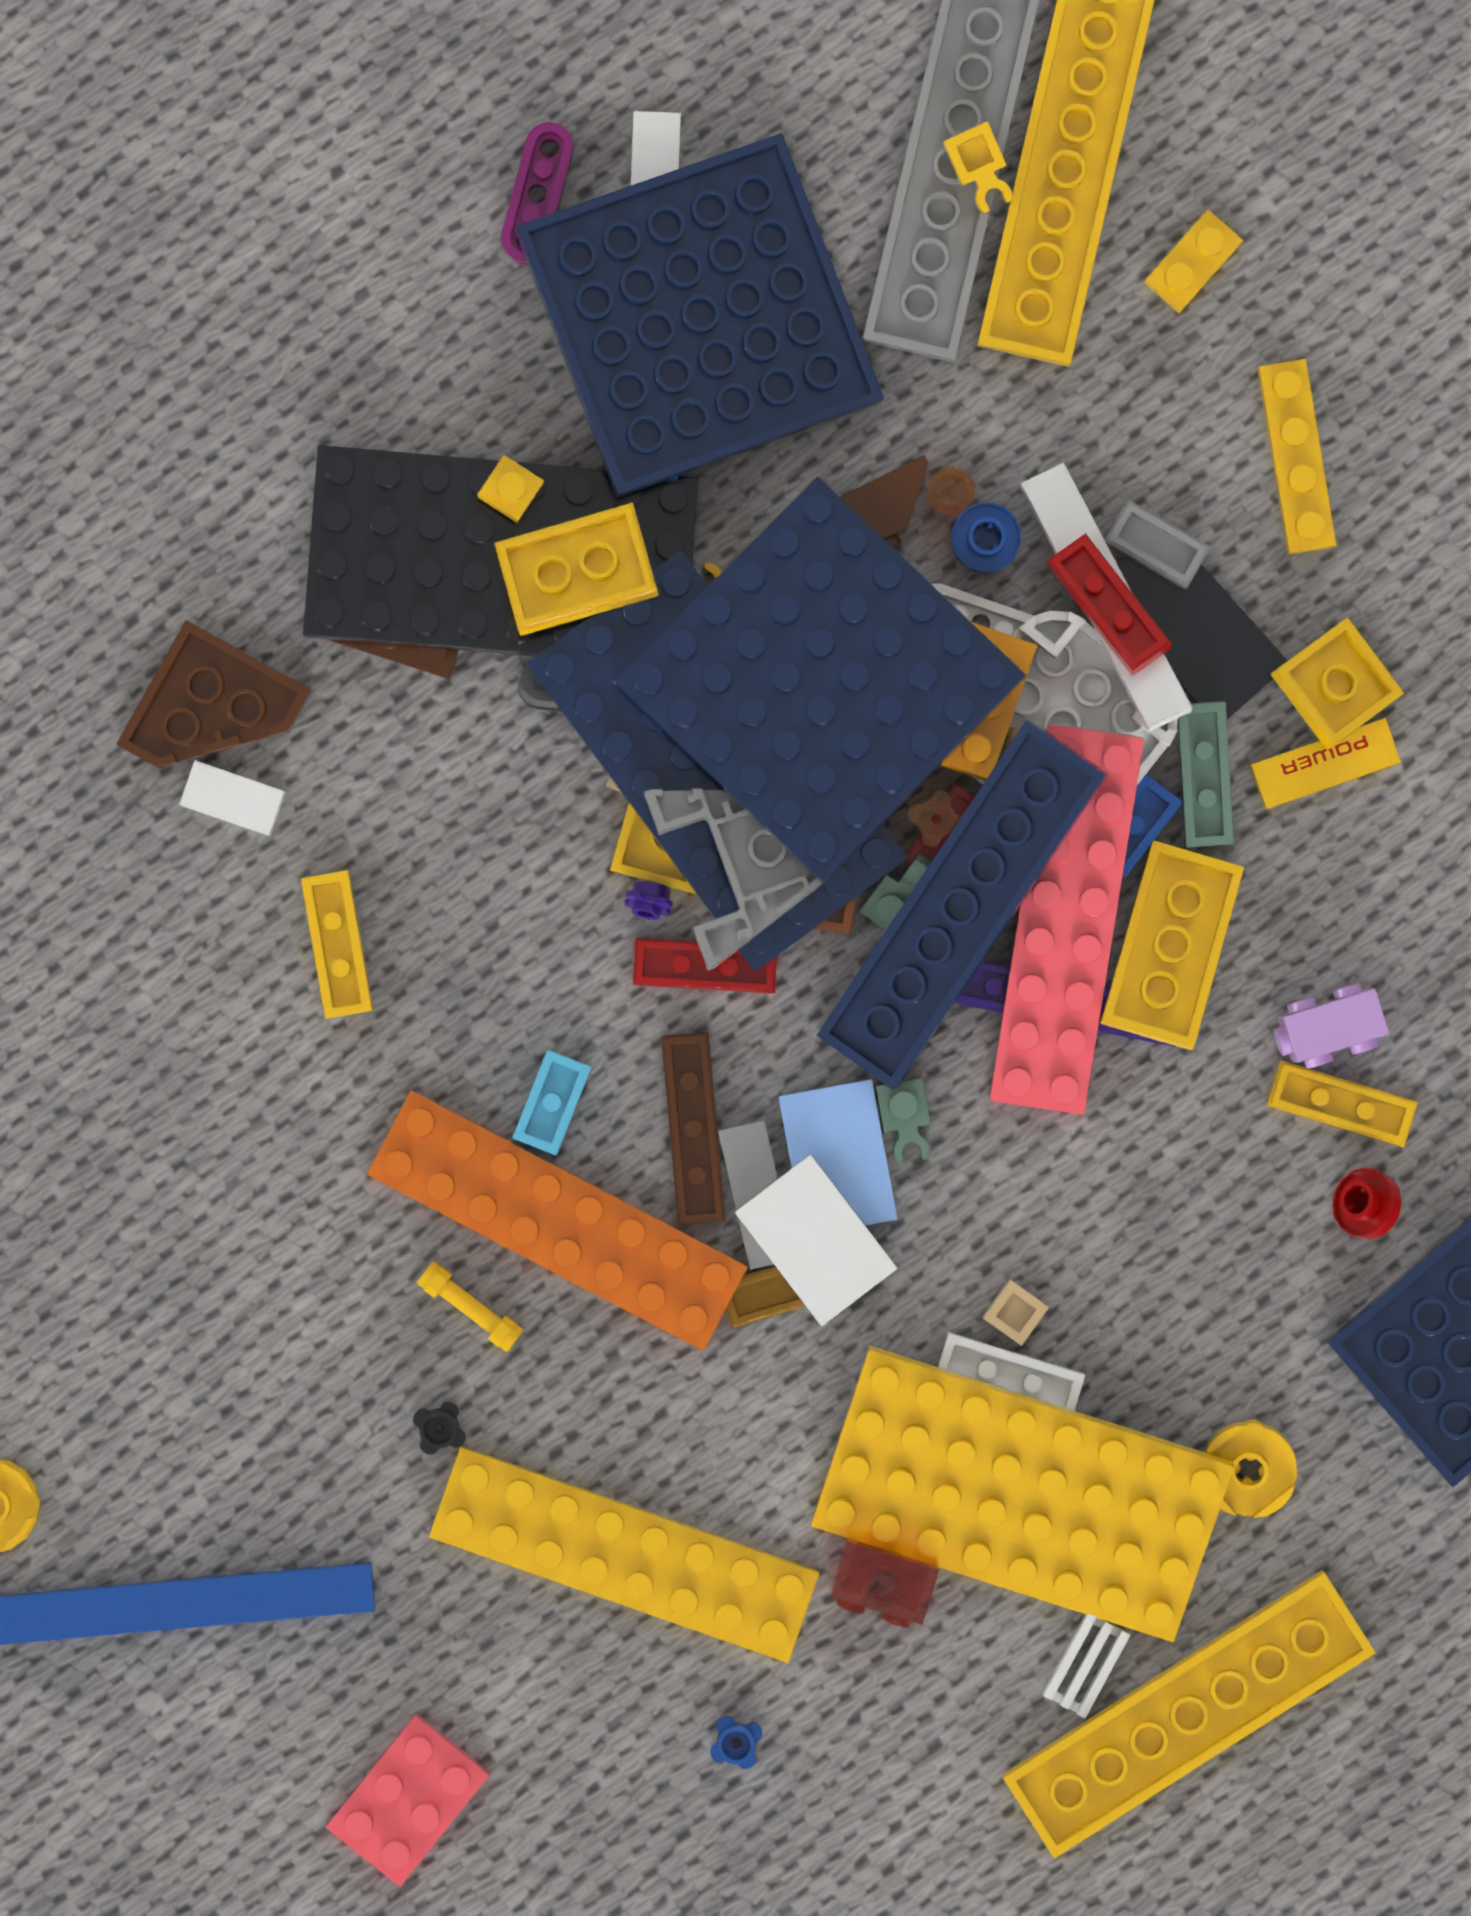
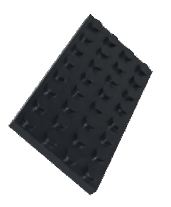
(412, 553)

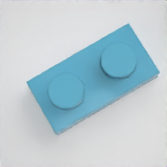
(552, 1102)

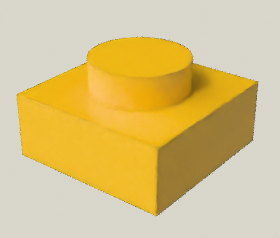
(510, 488)

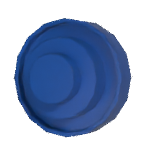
(986, 538)

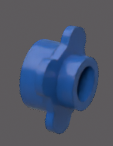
(741, 1755)

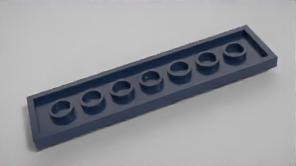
(962, 904)

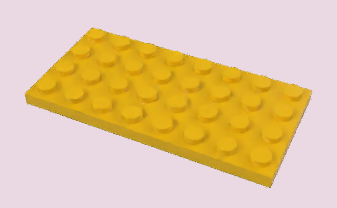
(1022, 1493)

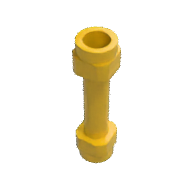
(437, 1281)

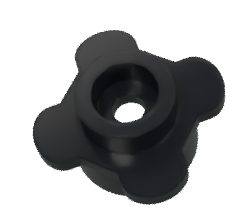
(433, 1440)

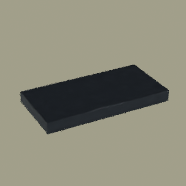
(1213, 641)

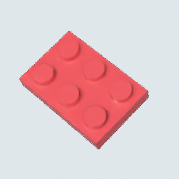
(408, 1800)

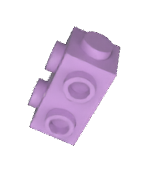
(1316, 1030)

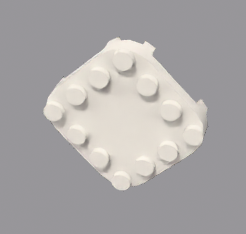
(1079, 686)

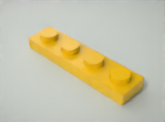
(1296, 456)

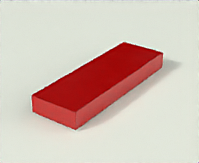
(1109, 604)
(682, 966)

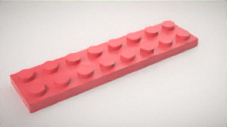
(1067, 940)

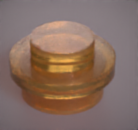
(950, 490)

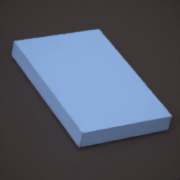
(846, 1140)

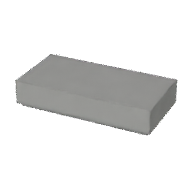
(1157, 544)

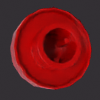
(1366, 1203)

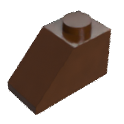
(889, 500)

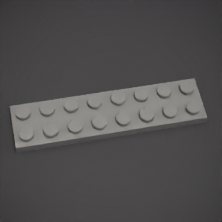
(934, 219)

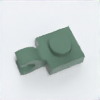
(893, 893)

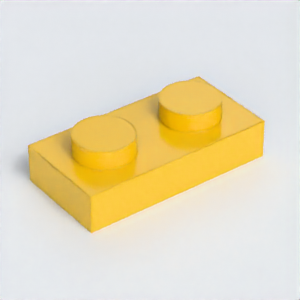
(1193, 261)

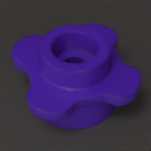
(649, 900)

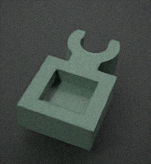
(904, 1112)

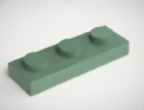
(1205, 775)

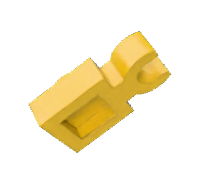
(975, 158)

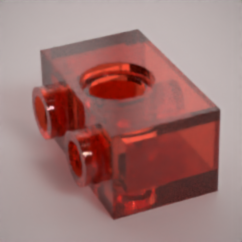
(907, 1600)

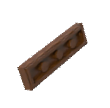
(693, 1128)

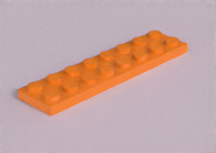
(557, 1220)

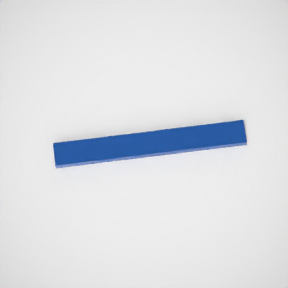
(186, 1603)

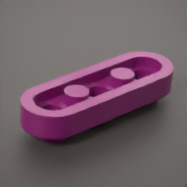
(533, 172)

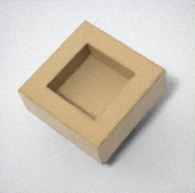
(1015, 1312)

